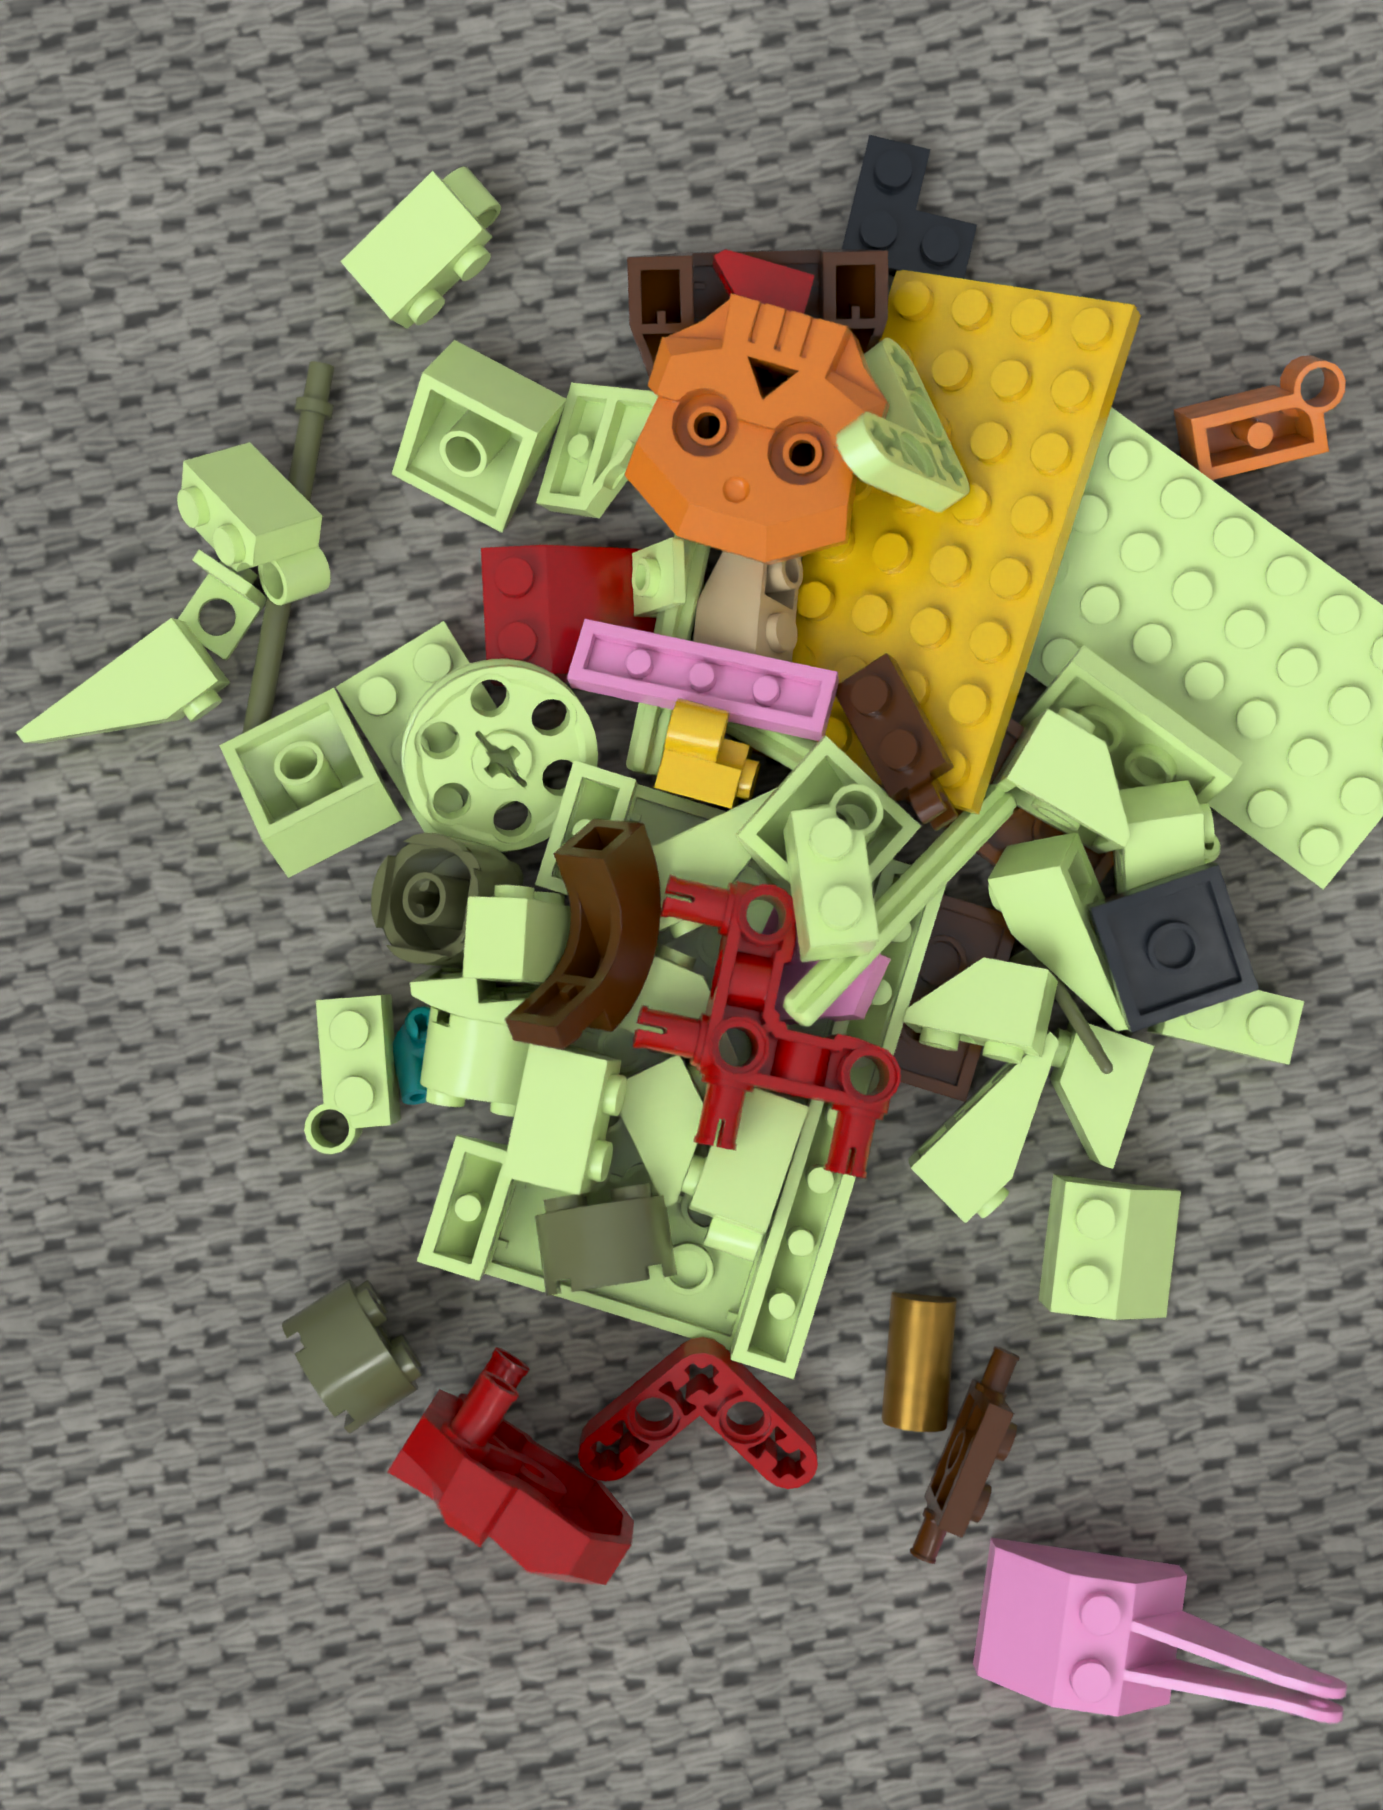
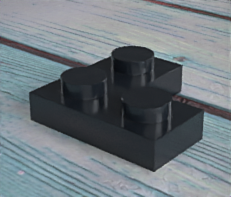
(887, 216)

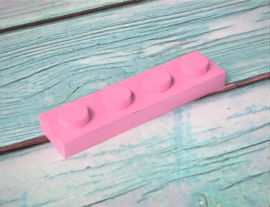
(663, 668)

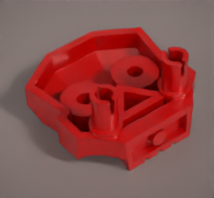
(510, 1488)

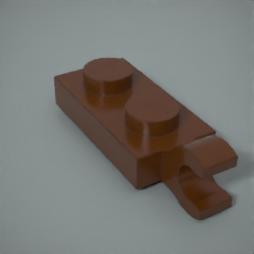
(898, 738)

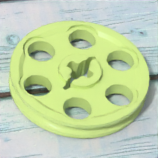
(468, 758)

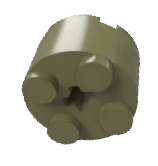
(425, 895)
(605, 1240)
(352, 1355)

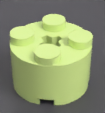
(472, 1062)

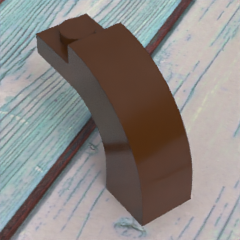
(610, 939)

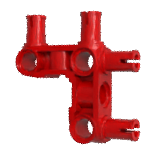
(745, 1000)

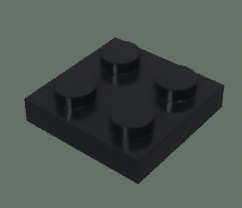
(1172, 946)

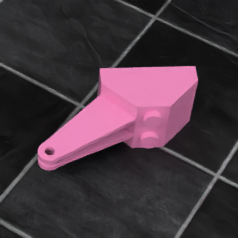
(1107, 1635)

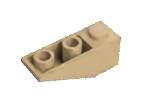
(750, 606)

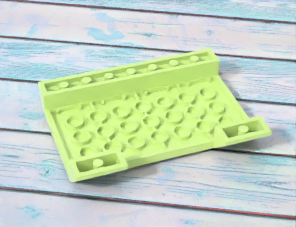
(747, 1306)

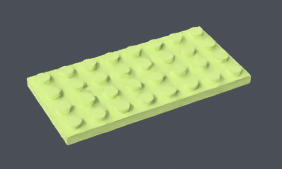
(1232, 637)

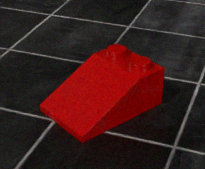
(543, 594)

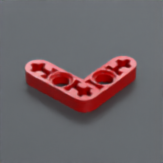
(704, 1398)

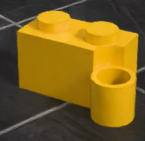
(703, 762)

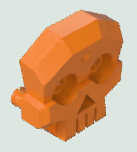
(742, 484)

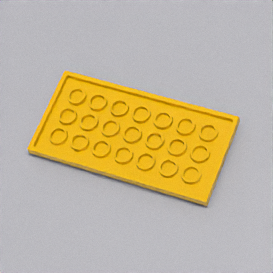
(964, 590)

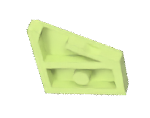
(593, 448)

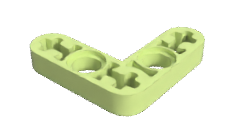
(909, 448)

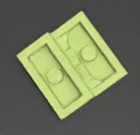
(468, 997)

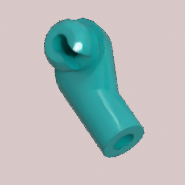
(409, 1054)

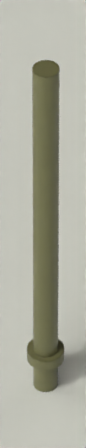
(313, 412)

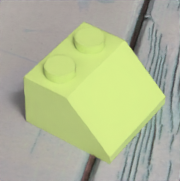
(476, 434)
(1067, 779)
(310, 783)
(811, 787)
(564, 1118)
(1109, 1249)

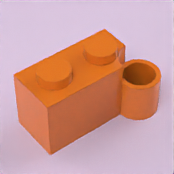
(1260, 424)

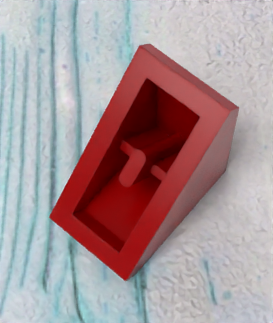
(763, 282)

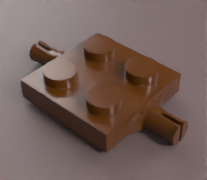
(977, 1438)

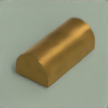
(919, 1362)

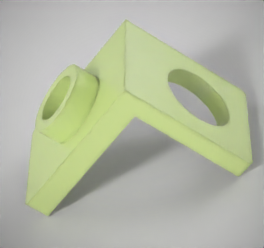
(659, 577)
(232, 587)

